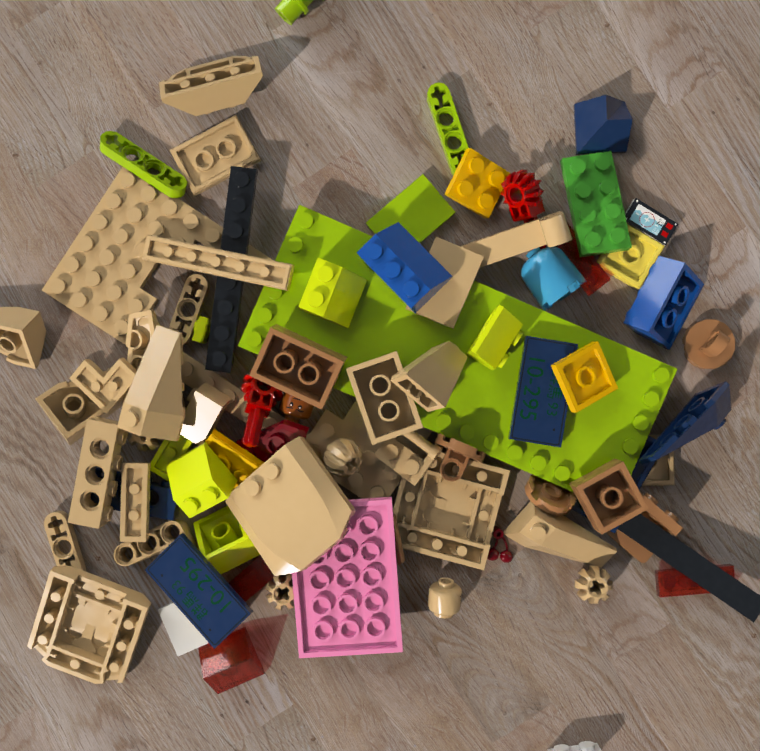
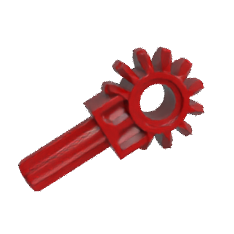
(523, 196)
(258, 406)

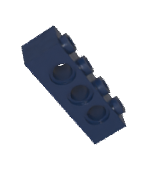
(164, 509)

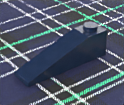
(700, 415)

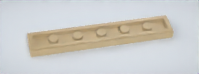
(218, 262)

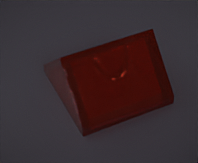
(230, 662)

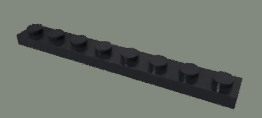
(229, 291)

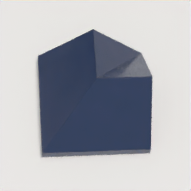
(602, 125)

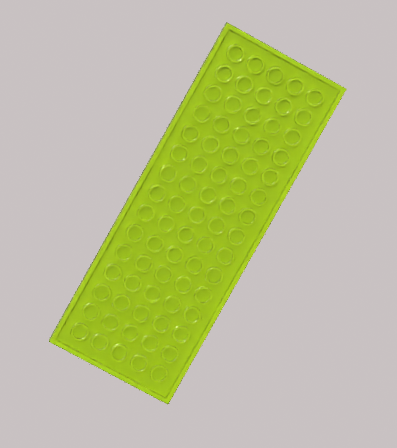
(482, 398)

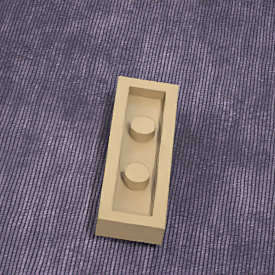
(135, 502)

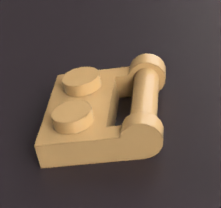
(404, 460)

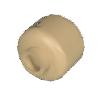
(444, 598)

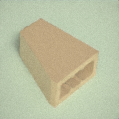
(432, 376)

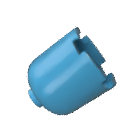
(550, 275)

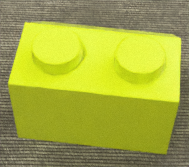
(332, 293)
(495, 338)
(199, 480)
(224, 540)

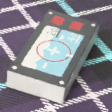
(650, 221)

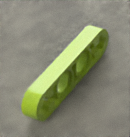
(452, 130)
(113, 142)

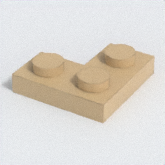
(103, 388)

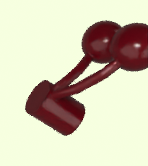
(505, 556)

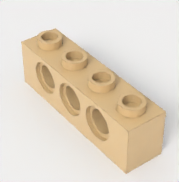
(83, 509)

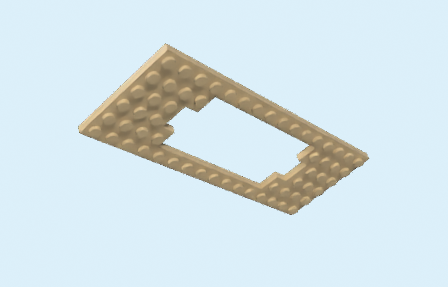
(105, 282)

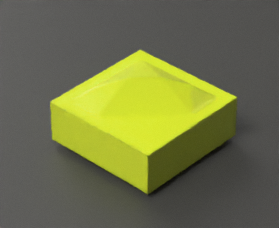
(201, 330)

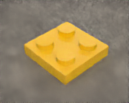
(477, 183)
(584, 376)

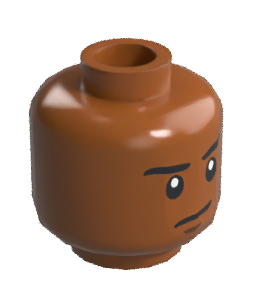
(295, 408)

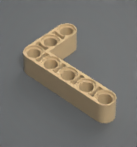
(547, 230)
(142, 550)

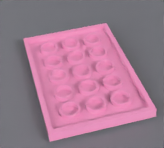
(352, 592)

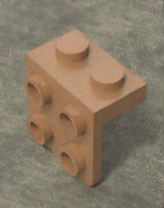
(665, 520)

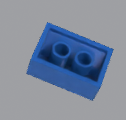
(404, 266)
(664, 301)

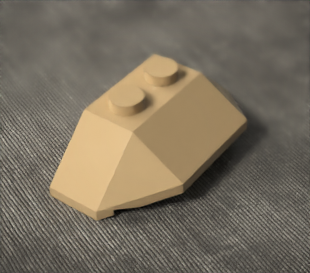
(212, 85)

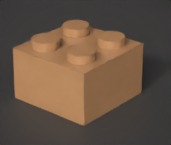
(609, 496)

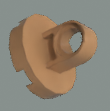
(708, 344)
(459, 454)
(549, 496)

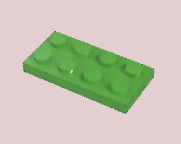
(595, 204)

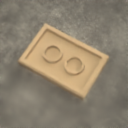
(209, 156)
(449, 300)

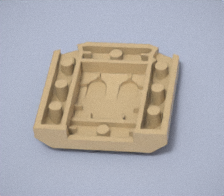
(291, 508)
(451, 517)
(88, 625)

